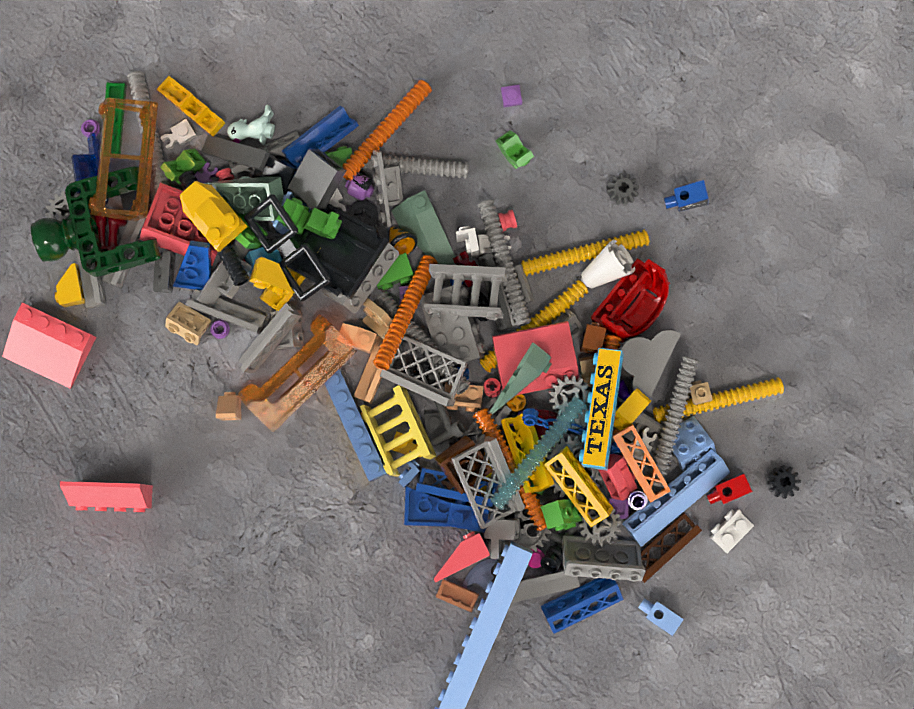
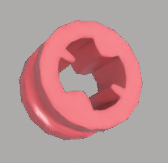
(224, 174)
(492, 381)

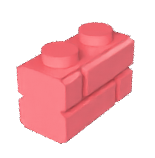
(618, 478)

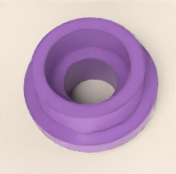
(90, 123)
(214, 327)

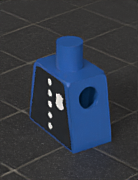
(696, 195)

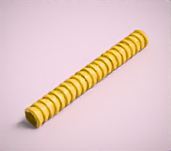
(582, 253)
(544, 317)
(727, 398)

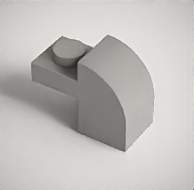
(498, 532)

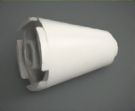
(608, 266)

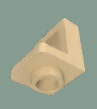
(586, 369)
(700, 392)

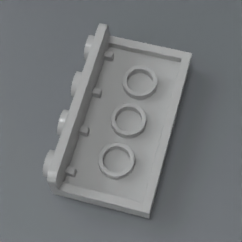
(377, 272)
(453, 333)
(613, 561)

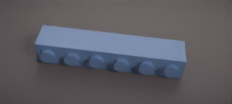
(355, 426)

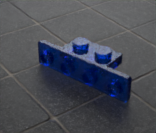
(87, 164)

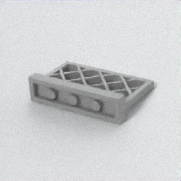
(422, 387)
(500, 471)

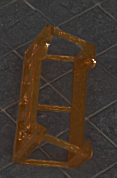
(148, 118)
(277, 413)

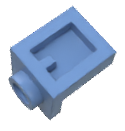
(408, 475)

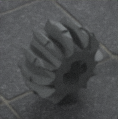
(630, 192)

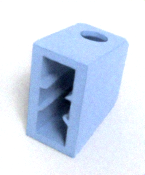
(670, 620)

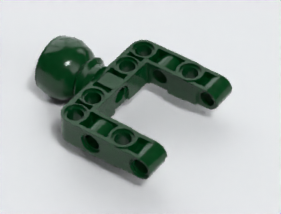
(56, 237)

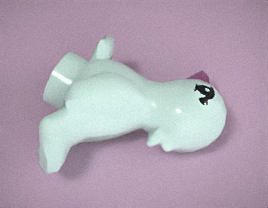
(258, 128)

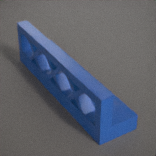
(320, 136)
(450, 493)
(580, 600)

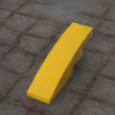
(190, 106)

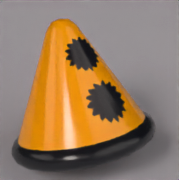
(402, 240)

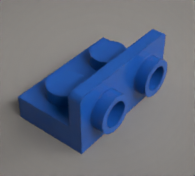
(463, 516)

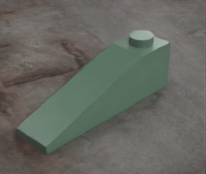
(249, 192)
(419, 218)
(530, 368)

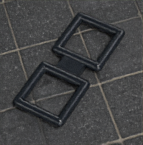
(287, 247)

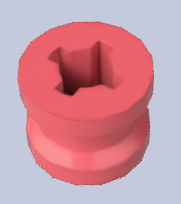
(507, 220)

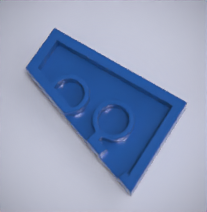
(195, 268)
(425, 509)

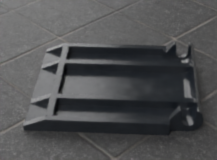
(345, 257)

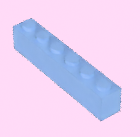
(684, 492)

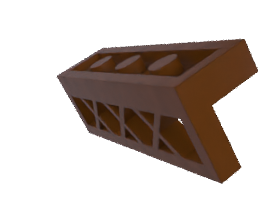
(672, 550)

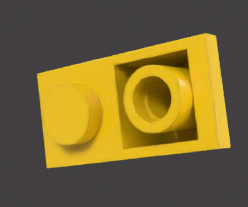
(269, 275)

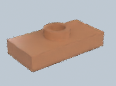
(457, 595)

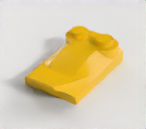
(211, 214)

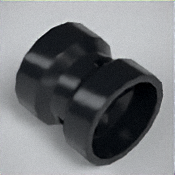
(552, 559)

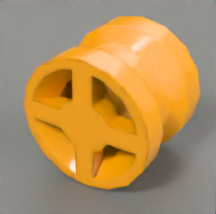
(518, 401)

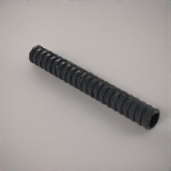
(227, 254)

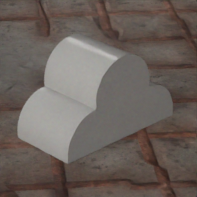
(646, 360)

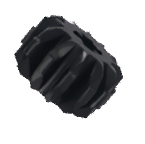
(790, 479)

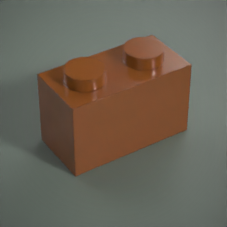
(593, 338)

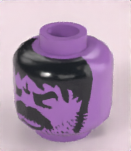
(360, 187)

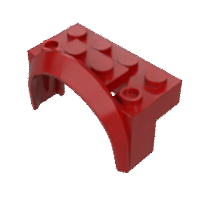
(644, 309)

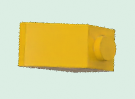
(70, 288)
(631, 409)

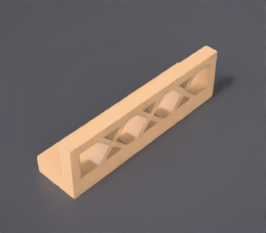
(370, 378)

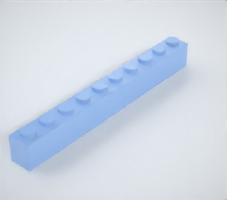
(485, 627)

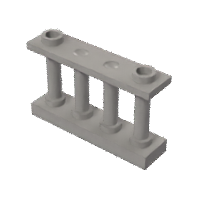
(459, 274)

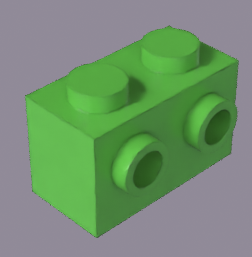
(561, 515)

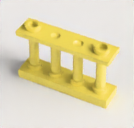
(416, 431)

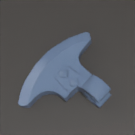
(480, 574)

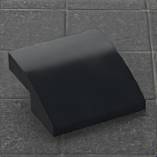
(277, 168)

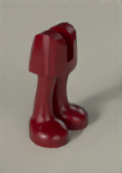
(114, 224)

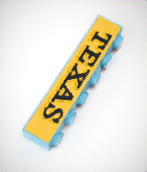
(602, 408)

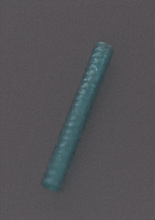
(538, 453)

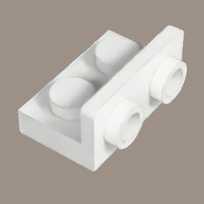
(469, 236)
(731, 530)

